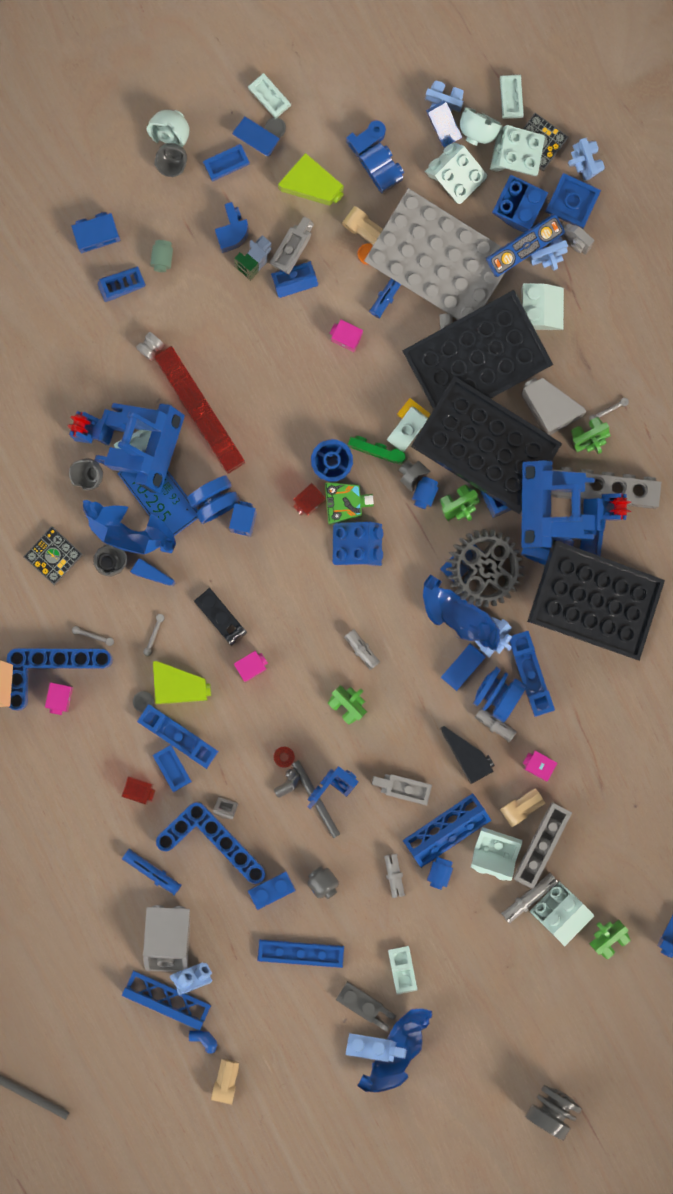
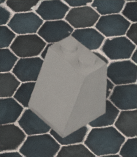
(550, 406)
(166, 939)

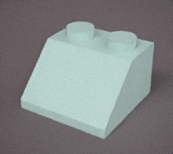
(543, 305)

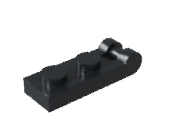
(219, 615)

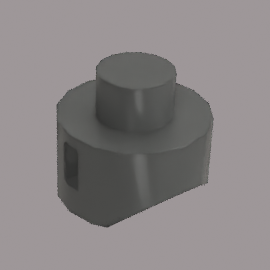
(411, 473)

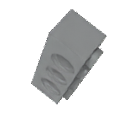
(542, 845)

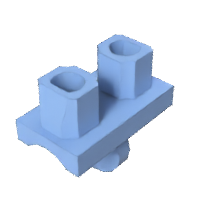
(436, 95)
(584, 160)
(550, 255)
(504, 638)
(192, 978)

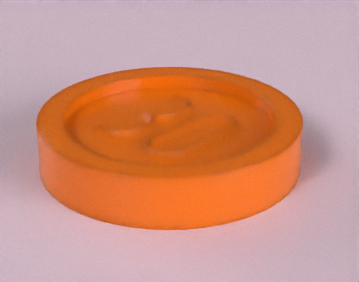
(363, 252)

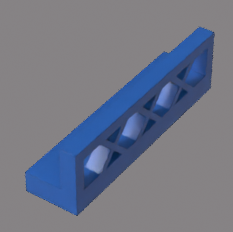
(449, 833)
(163, 1008)

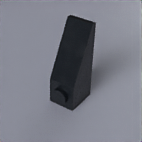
(471, 759)

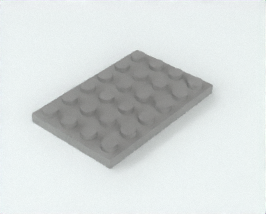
(435, 256)

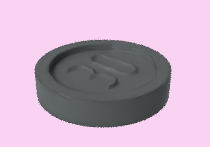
(276, 127)
(142, 700)

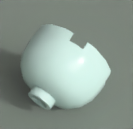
(169, 127)
(479, 127)

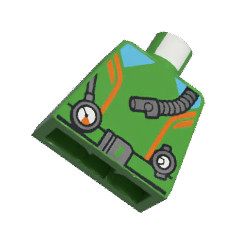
(345, 502)

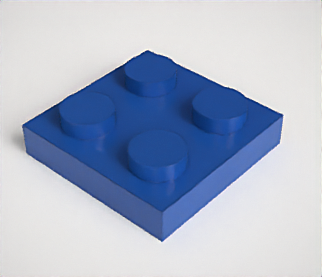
(573, 201)

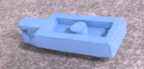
(373, 1048)

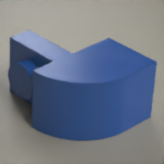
(234, 234)

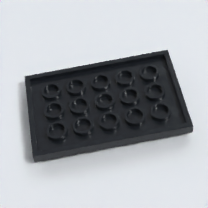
(484, 349)
(483, 442)
(596, 600)

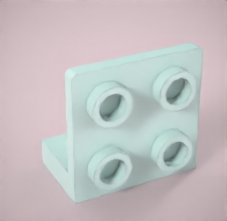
(517, 151)

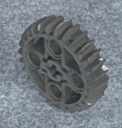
(494, 568)

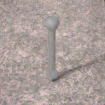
(623, 402)
(160, 618)
(109, 641)

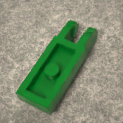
(378, 450)

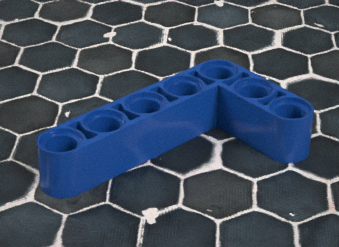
(49, 663)
(215, 838)

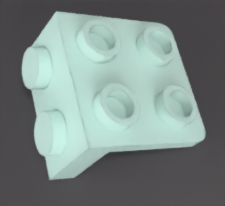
(457, 172)
(496, 854)

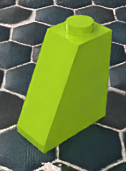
(311, 182)
(178, 686)

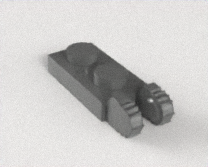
(363, 1005)

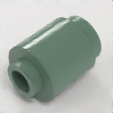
(161, 255)

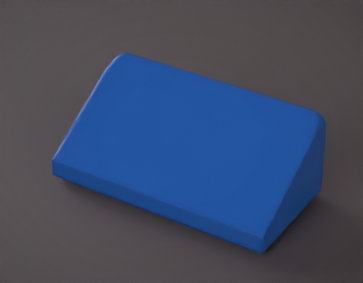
(256, 136)
(300, 279)

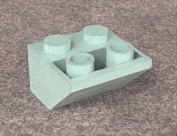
(561, 913)

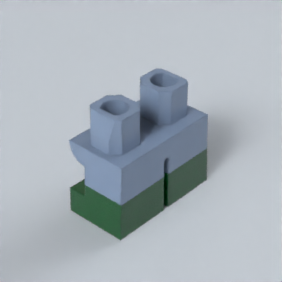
(255, 259)

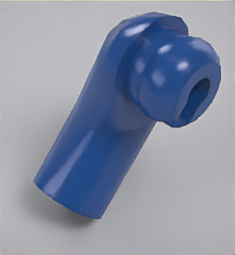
(205, 1038)

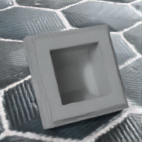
(225, 808)

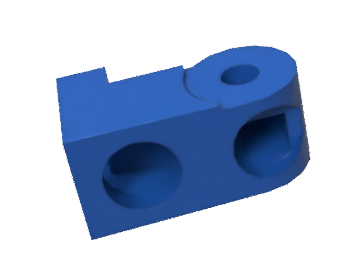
(367, 139)

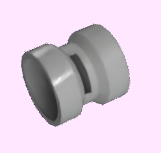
(150, 346)

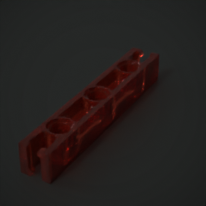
(199, 410)

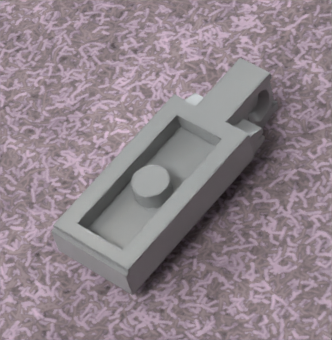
(292, 246)
(404, 788)

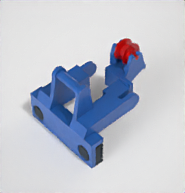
(149, 466)
(537, 523)

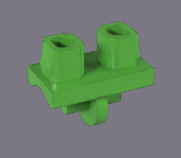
(592, 439)
(462, 506)
(351, 701)
(609, 935)

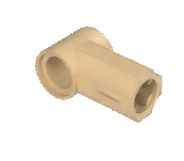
(360, 224)
(519, 809)
(225, 1086)

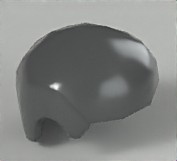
(171, 160)
(86, 474)
(109, 560)

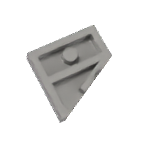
(578, 237)

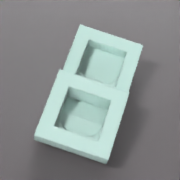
(402, 970)

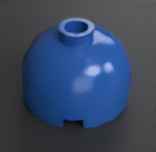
(332, 460)

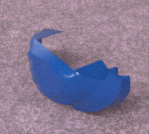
(107, 526)
(465, 618)
(407, 1035)

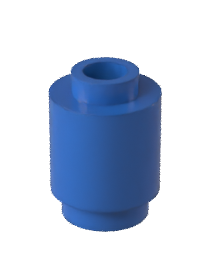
(425, 492)
(440, 873)

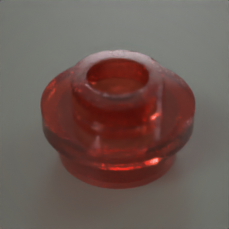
(289, 761)

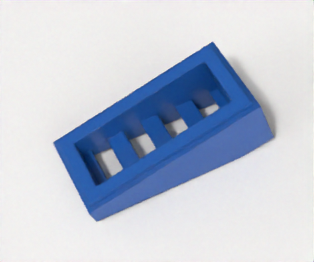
(103, 282)
(147, 571)

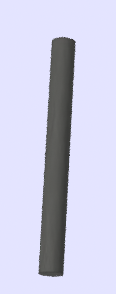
(319, 804)
(33, 1097)

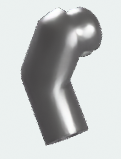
(290, 784)

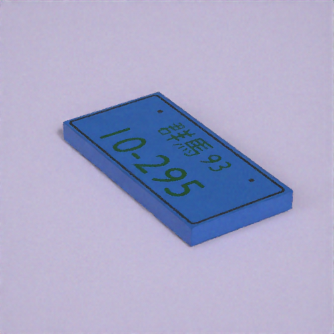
(169, 505)

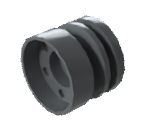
(553, 1112)

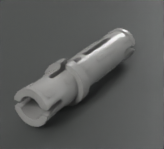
(523, 903)

